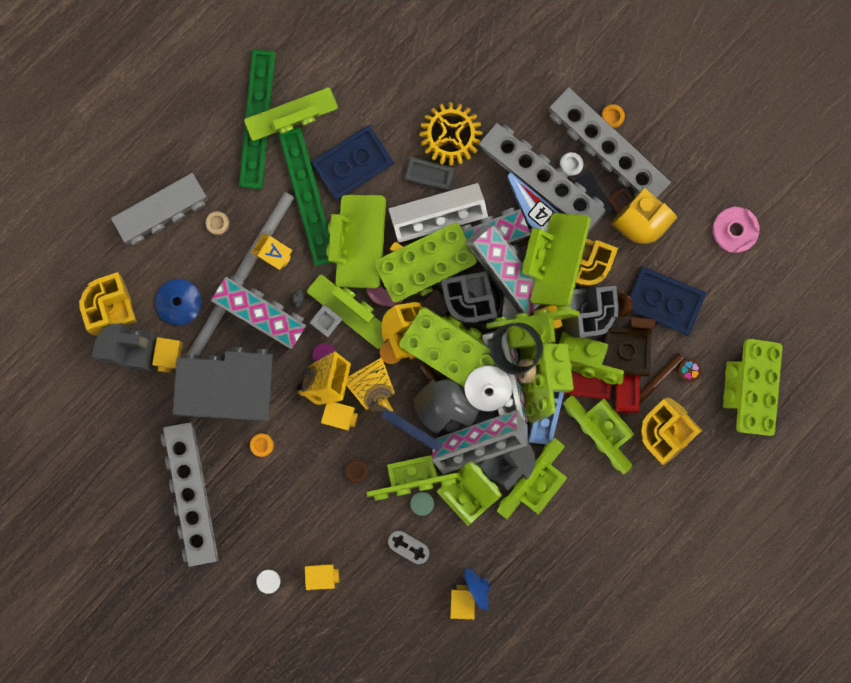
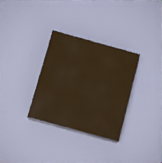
(629, 350)

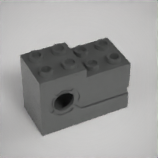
(226, 388)

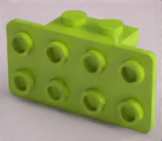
(357, 240)
(555, 258)
(425, 263)
(446, 345)
(552, 375)
(754, 387)

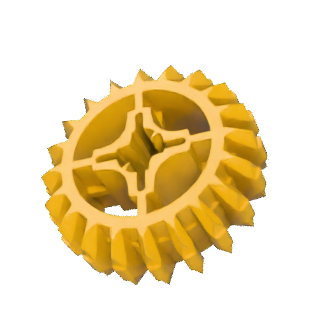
(460, 126)

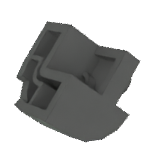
(469, 297)
(597, 311)
(125, 347)
(444, 406)
(508, 467)

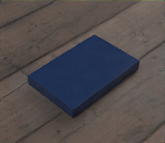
(352, 162)
(666, 300)
(405, 426)

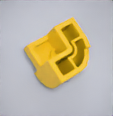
(644, 218)
(595, 262)
(106, 303)
(395, 325)
(668, 430)

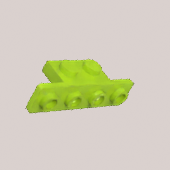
(290, 114)
(354, 314)
(541, 322)
(587, 358)
(604, 428)
(413, 474)
(540, 486)

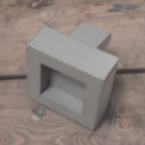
(326, 321)

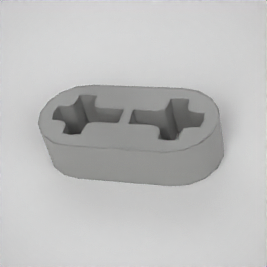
(405, 552)

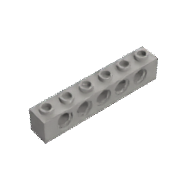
(569, 102)
(503, 134)
(207, 552)

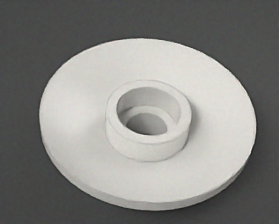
(488, 377)

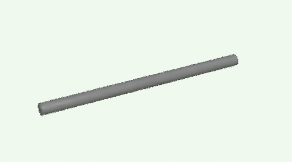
(241, 273)

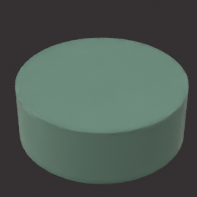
(422, 503)

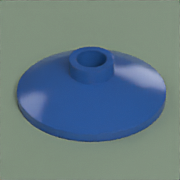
(189, 306)
(478, 588)

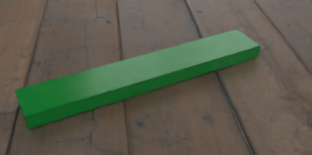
(257, 102)
(306, 194)

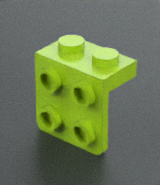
(470, 494)

